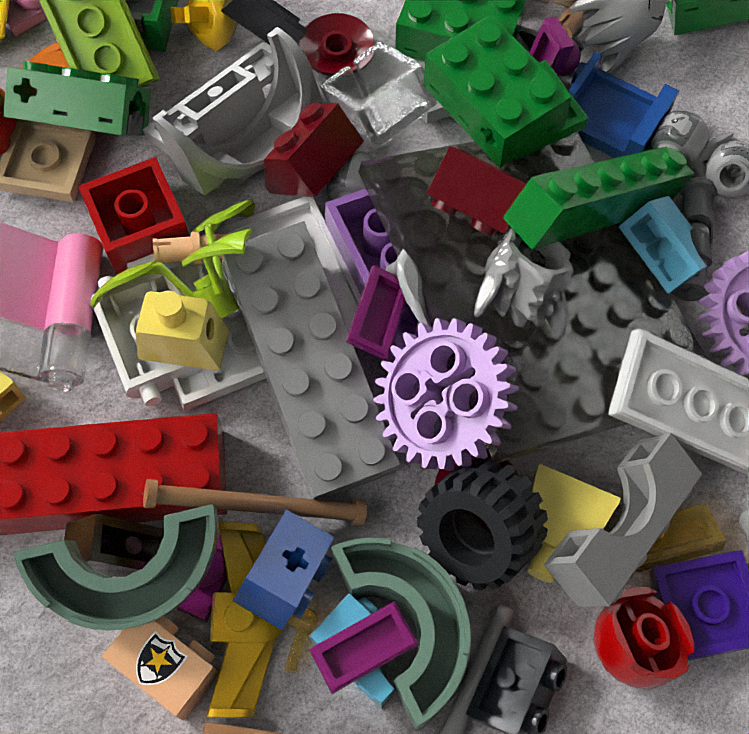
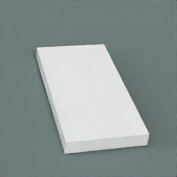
(684, 395)

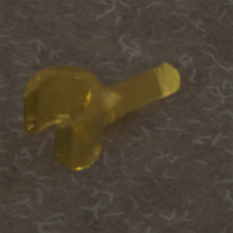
(304, 628)

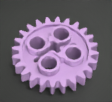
(726, 290)
(462, 429)

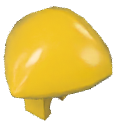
(206, 22)

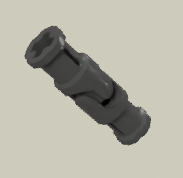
(696, 208)

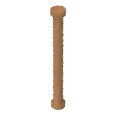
(249, 502)

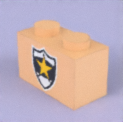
(163, 665)

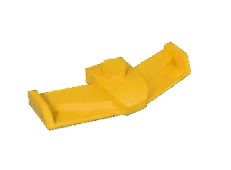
(247, 635)

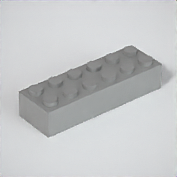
(309, 362)

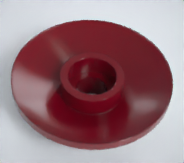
(335, 42)

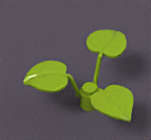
(210, 287)

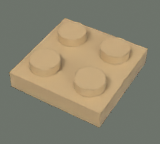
(46, 160)

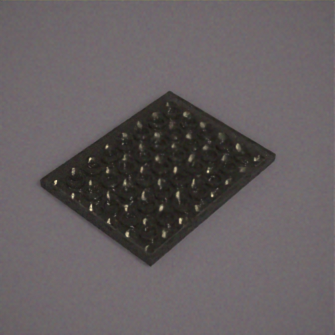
(611, 292)

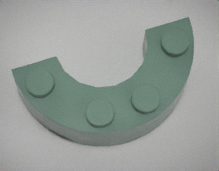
(432, 601)
(100, 602)

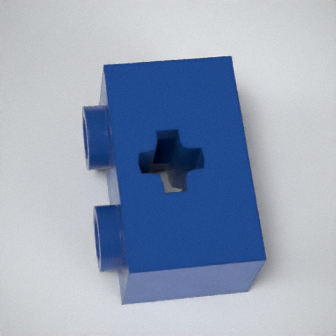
(284, 570)

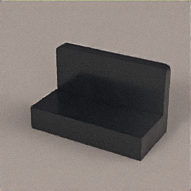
(263, 17)

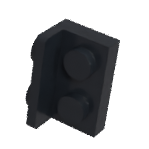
(518, 684)

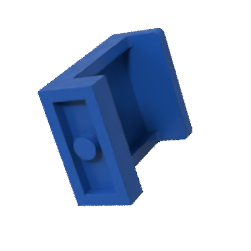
(618, 112)

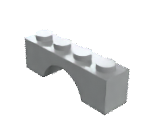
(598, 563)

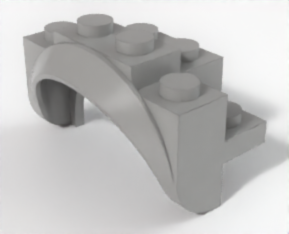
(229, 123)

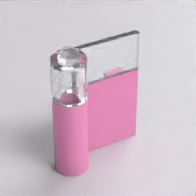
(47, 305)

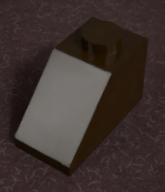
(114, 544)

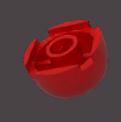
(643, 639)

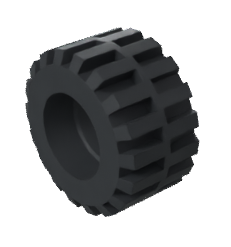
(506, 508)

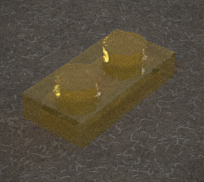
(690, 535)

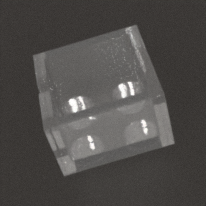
(394, 93)

